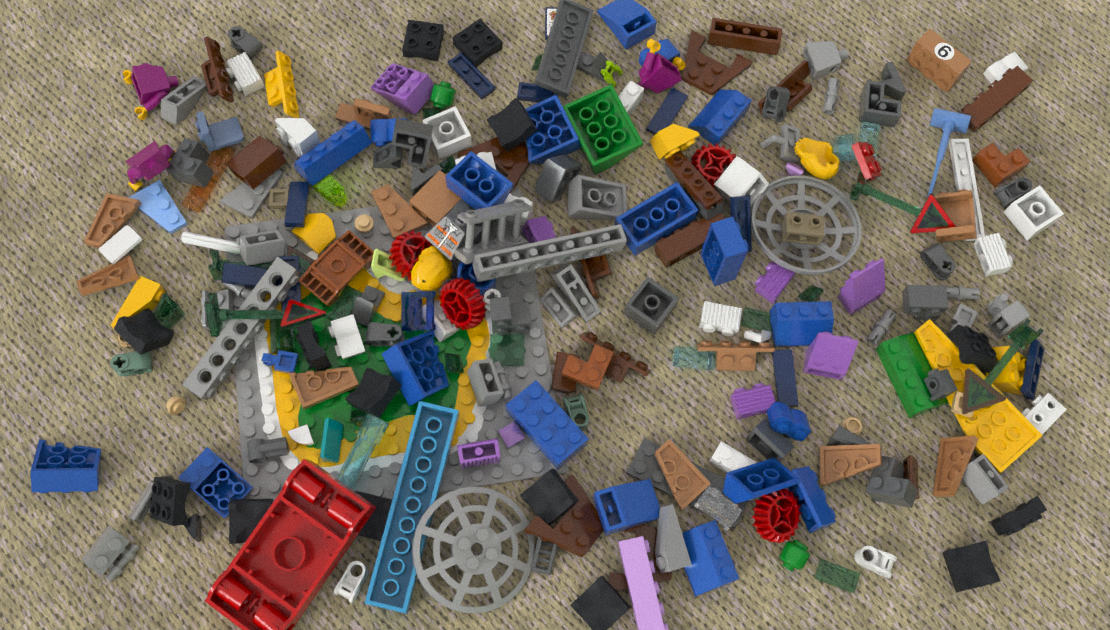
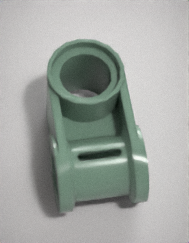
(133, 363)
(576, 408)

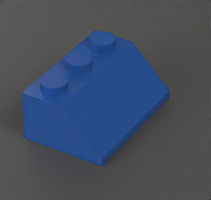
(720, 115)
(478, 182)
(800, 322)
(757, 480)
(812, 500)
(709, 559)

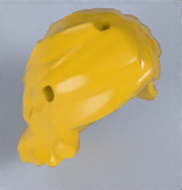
(817, 158)
(433, 268)

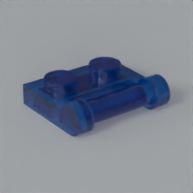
(412, 311)

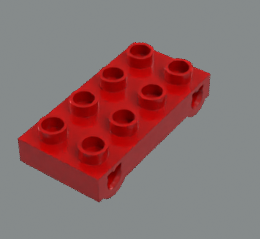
(290, 551)

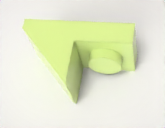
(382, 266)

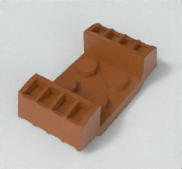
(337, 267)

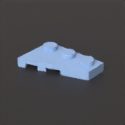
(160, 207)

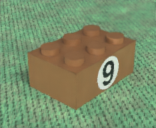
(938, 60)

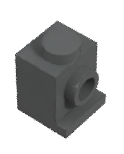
(940, 384)

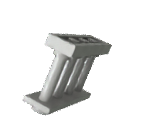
(485, 215)

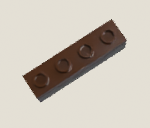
(694, 184)

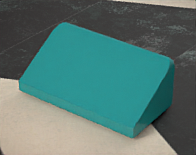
(331, 440)

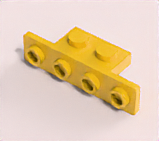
(281, 86)

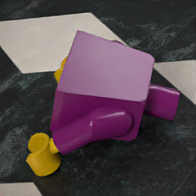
(659, 72)
(150, 85)
(148, 163)

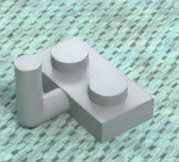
(788, 138)

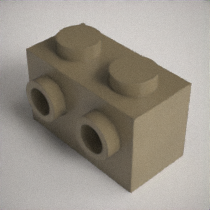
(803, 228)

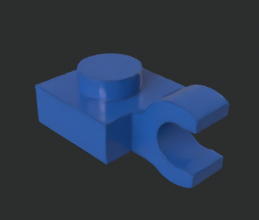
(283, 362)

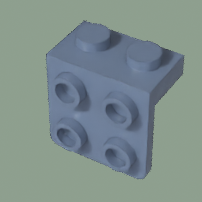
(220, 133)

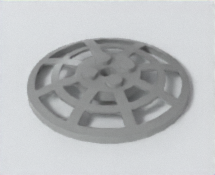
(801, 198)
(461, 550)

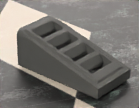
(844, 437)
(540, 569)

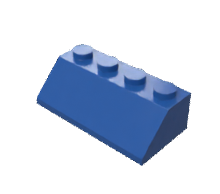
(332, 152)

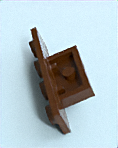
(215, 72)
(796, 86)
(594, 269)
(620, 361)

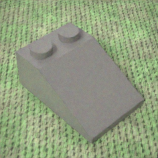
(595, 199)

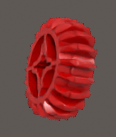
(714, 157)
(403, 252)
(462, 303)
(783, 515)

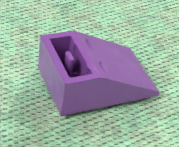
(404, 87)
(863, 286)
(829, 355)

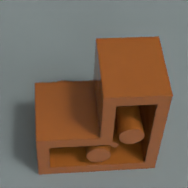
(998, 167)
(591, 372)

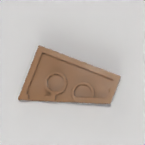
(847, 460)

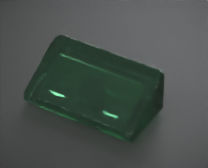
(281, 339)

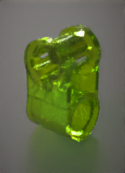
(331, 191)

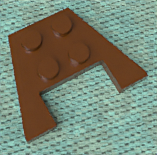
(706, 72)
(511, 163)
(577, 528)
(618, 581)

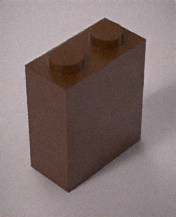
(256, 162)

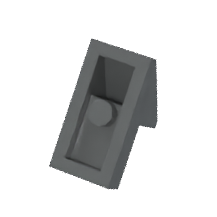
(593, 65)
(893, 85)
(387, 157)
(420, 179)
(367, 305)

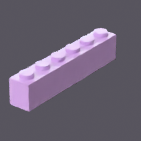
(640, 584)

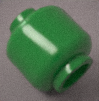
(442, 95)
(794, 555)

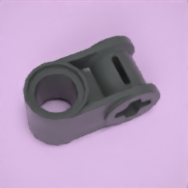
(244, 42)
(776, 102)
(1010, 192)
(938, 260)
(381, 334)

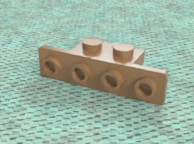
(362, 112)
(735, 356)

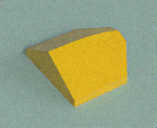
(317, 232)

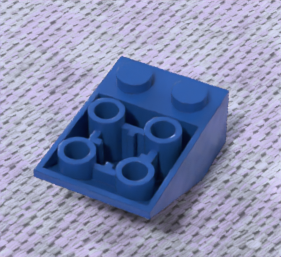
(628, 21)
(215, 481)
(626, 506)

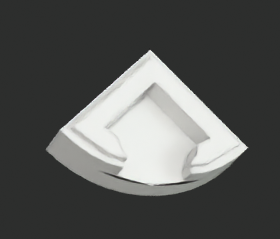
(758, 337)
(301, 435)

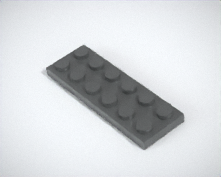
(563, 47)
(647, 467)

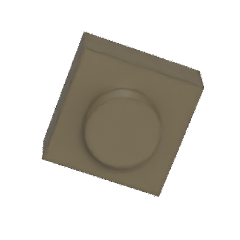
(278, 198)

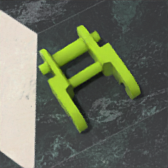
(608, 76)

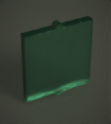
(507, 349)

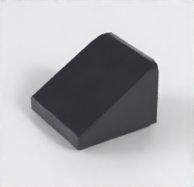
(194, 527)

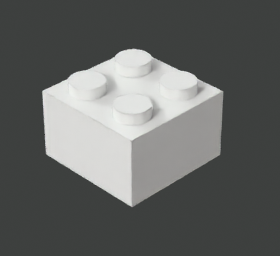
(448, 133)
(1033, 213)

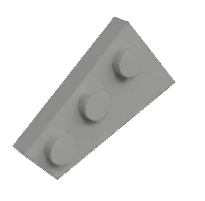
(249, 201)

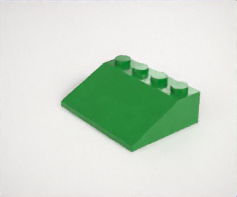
(603, 128)
(907, 369)

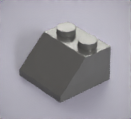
(769, 442)

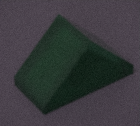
(168, 312)

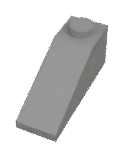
(182, 100)
(575, 291)
(670, 544)

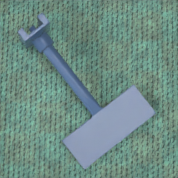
(949, 122)

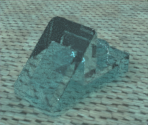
(843, 147)

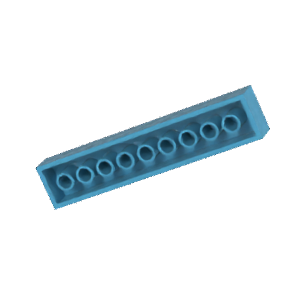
(415, 491)

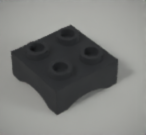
(423, 40)
(477, 42)
(512, 125)
(143, 332)
(310, 346)
(974, 347)
(373, 392)
(549, 497)
(169, 500)
(245, 516)
(1022, 516)
(376, 523)
(970, 566)
(600, 605)

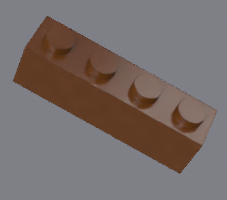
(744, 36)
(998, 96)
(684, 241)

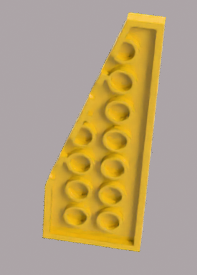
(1000, 427)

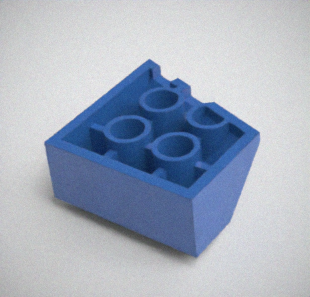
(554, 132)
(417, 367)
(65, 468)

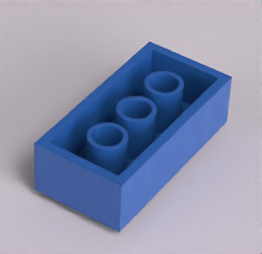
(657, 218)
(724, 250)
(546, 424)

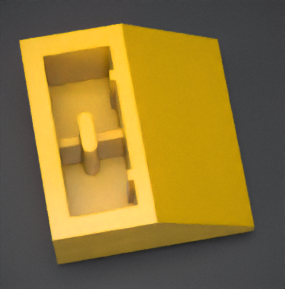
(672, 140)
(1012, 375)

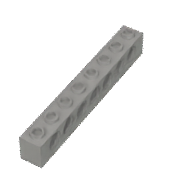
(548, 252)
(220, 347)

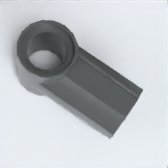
(260, 449)

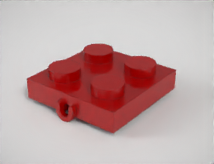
(866, 160)

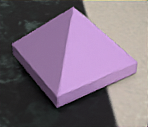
(794, 169)
(511, 434)

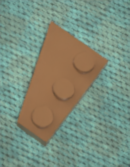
(397, 212)
(110, 218)
(109, 276)
(322, 385)
(952, 463)
(681, 475)

